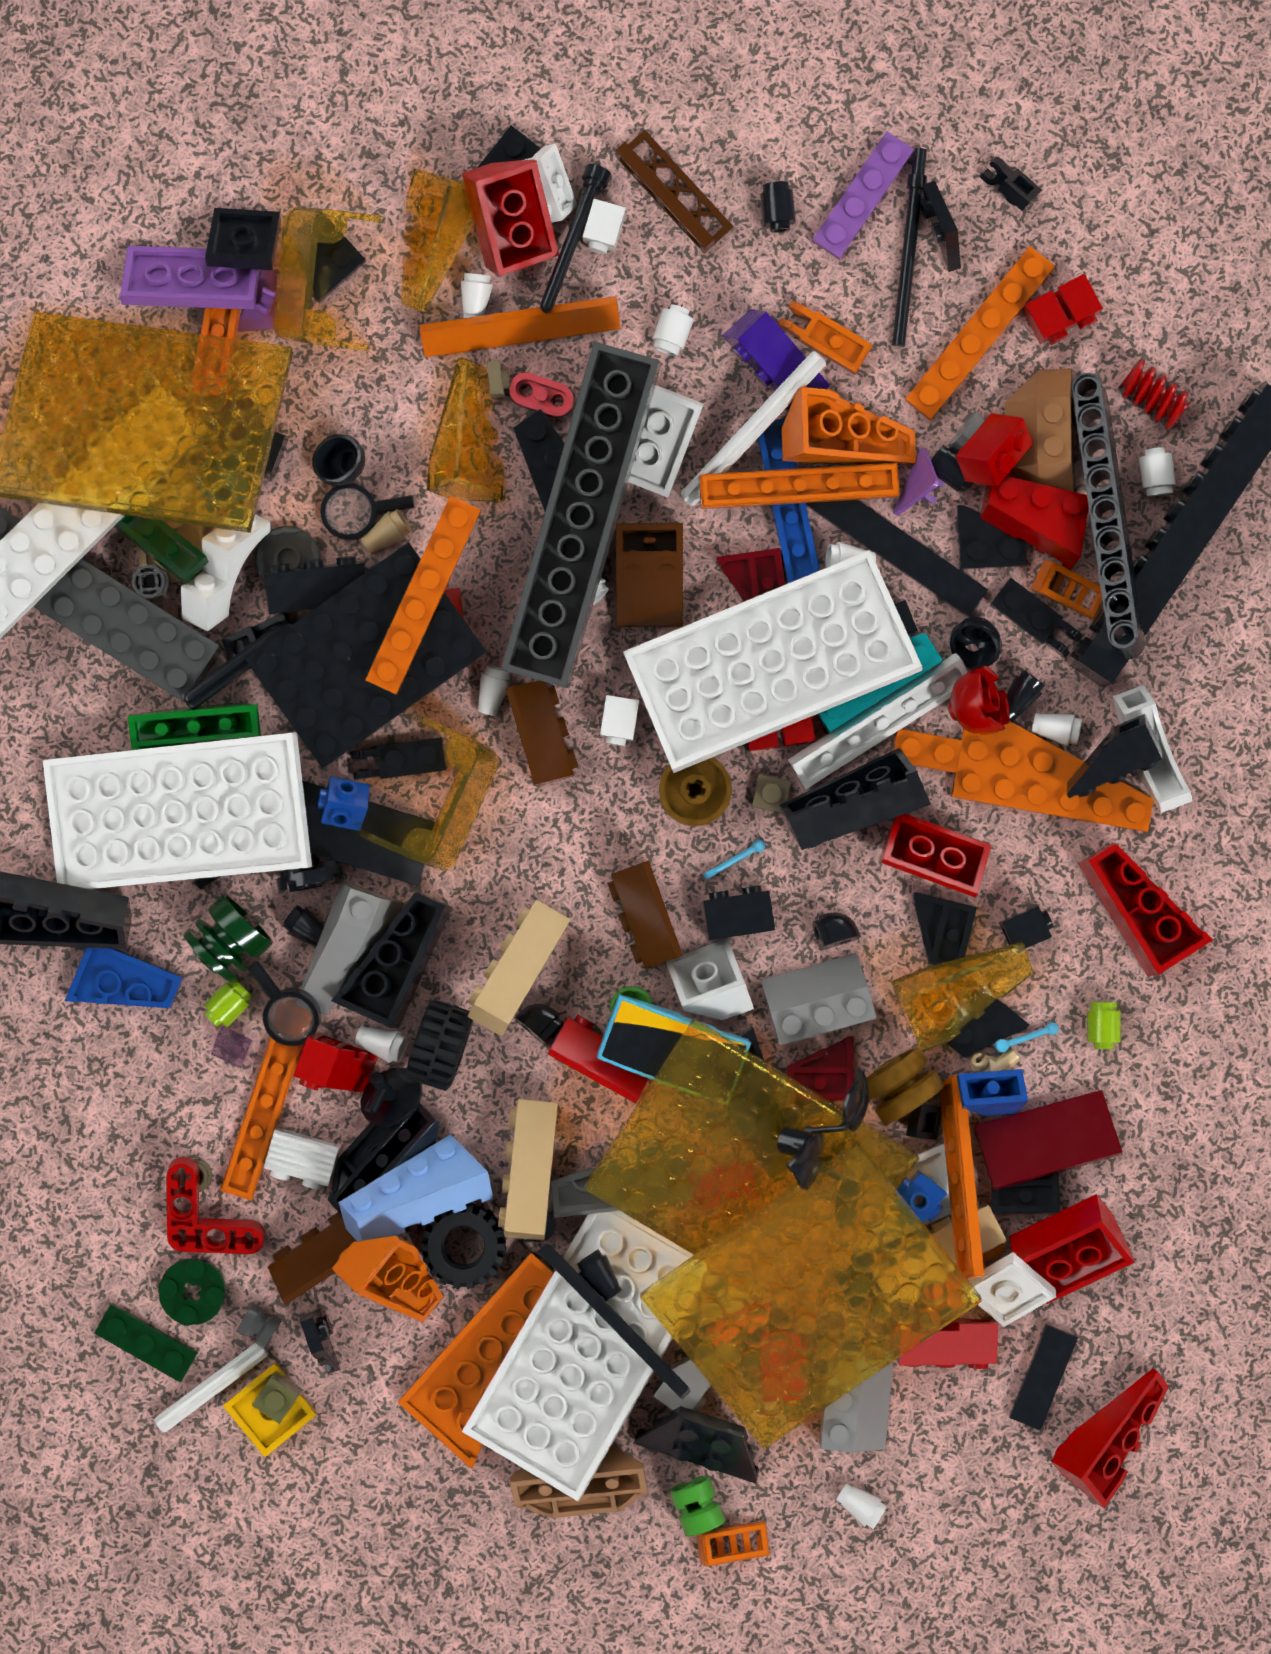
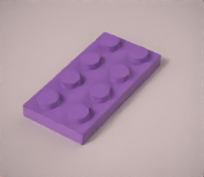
(183, 280)

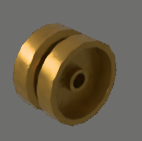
(703, 808)
(903, 1089)

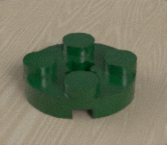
(189, 1310)

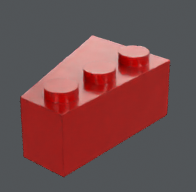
(334, 1065)

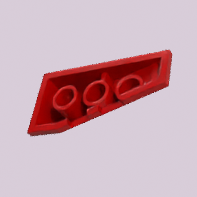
(1097, 1448)

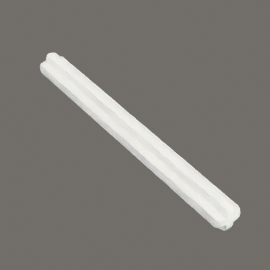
(757, 423)

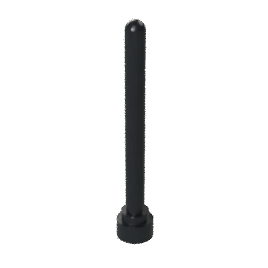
(595, 179)

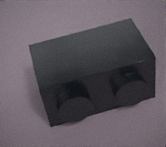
(738, 914)

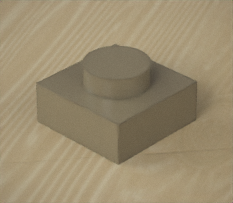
(498, 379)
(770, 793)

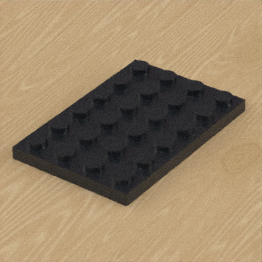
(323, 660)

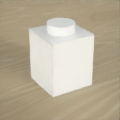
(603, 226)
(619, 720)

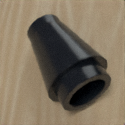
(1022, 693)
(303, 925)
(599, 1274)

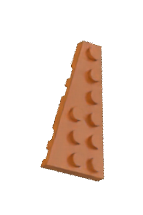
(1032, 775)
(461, 1373)

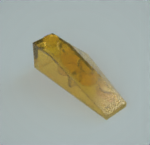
(439, 229)
(462, 449)
(952, 993)

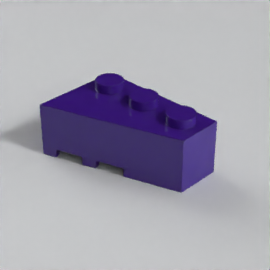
(767, 350)

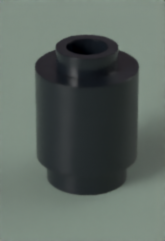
(777, 206)
(948, 468)

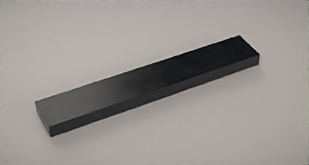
(903, 553)
(615, 1321)

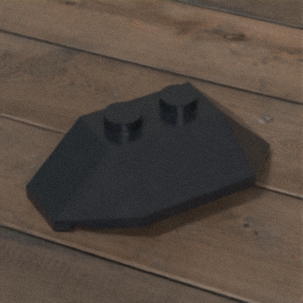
(380, 1151)

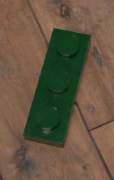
(164, 546)
(146, 1342)

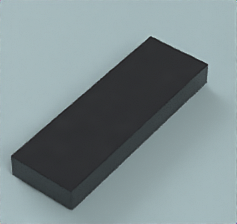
(1043, 1377)

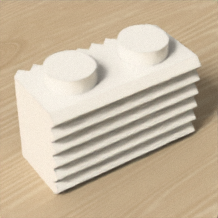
(302, 1158)

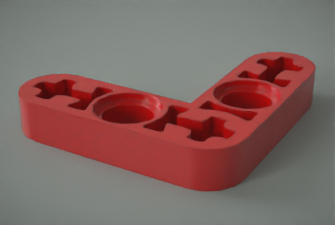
(191, 1222)

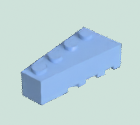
(416, 1191)

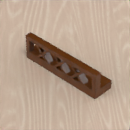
(665, 198)

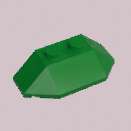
(191, 726)

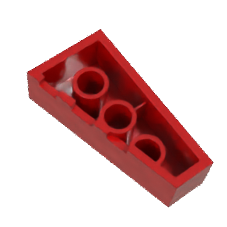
(1143, 913)

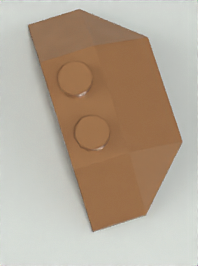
(1048, 414)
(613, 1487)

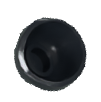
(338, 460)
(982, 634)

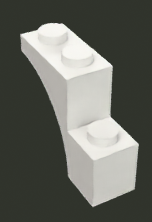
(208, 595)
(1164, 780)

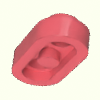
(542, 393)

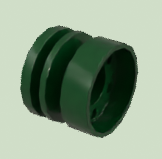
(227, 939)

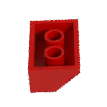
(510, 215)
(935, 854)
(578, 1048)
(1074, 1246)

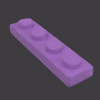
(863, 195)

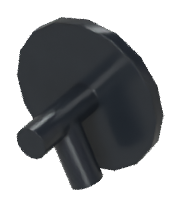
(390, 1097)

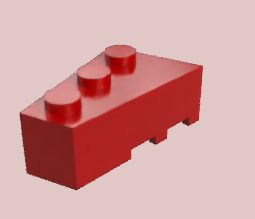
(1040, 515)
(958, 1343)

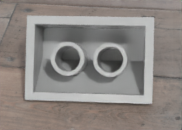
(818, 999)
(859, 1417)

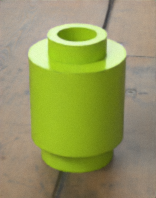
(227, 1004)
(1103, 1025)

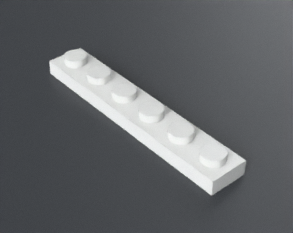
(877, 722)

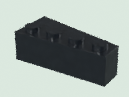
(541, 451)

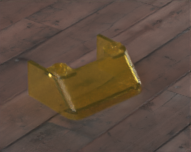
(301, 233)
(474, 776)

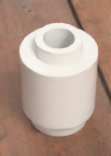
(672, 330)
(1157, 472)

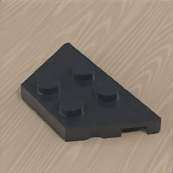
(702, 1441)

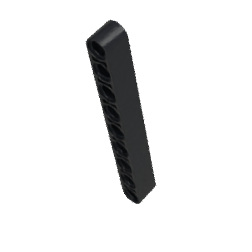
(1116, 526)

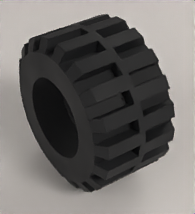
(439, 1045)
(464, 1274)

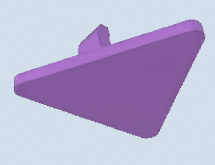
(263, 315)
(919, 483)

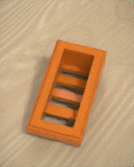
(1044, 578)
(704, 1547)

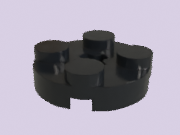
(302, 880)

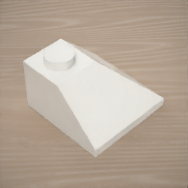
(710, 982)

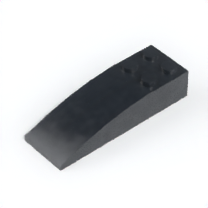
(350, 848)

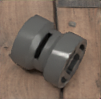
(155, 578)
(258, 1325)

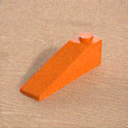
(834, 431)
(390, 1274)

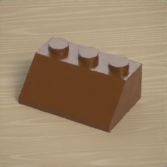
(542, 732)
(644, 915)
(311, 1261)

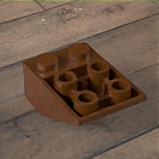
(649, 574)

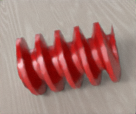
(1155, 394)

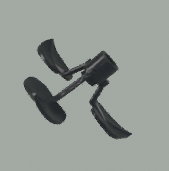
(809, 1147)

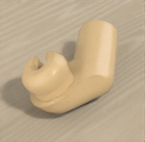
(986, 1063)

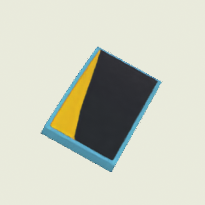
(644, 1035)

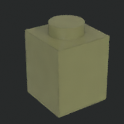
(277, 1397)

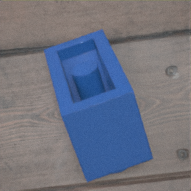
(993, 1092)

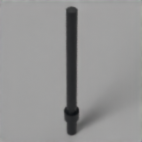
(914, 184)

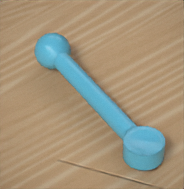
(758, 846)
(1002, 1045)

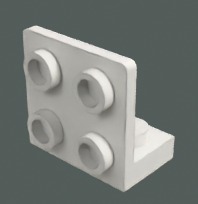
(555, 183)

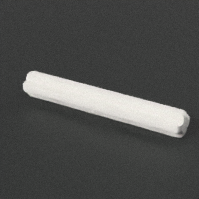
(210, 1387)

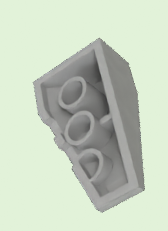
(351, 930)

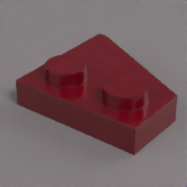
(753, 572)
(827, 1070)

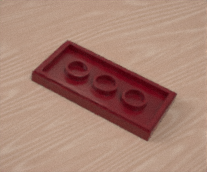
(1048, 1140)

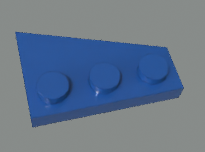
(122, 979)

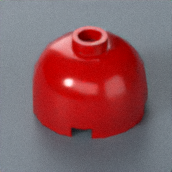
(978, 703)

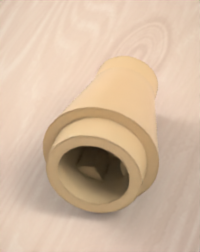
(388, 531)

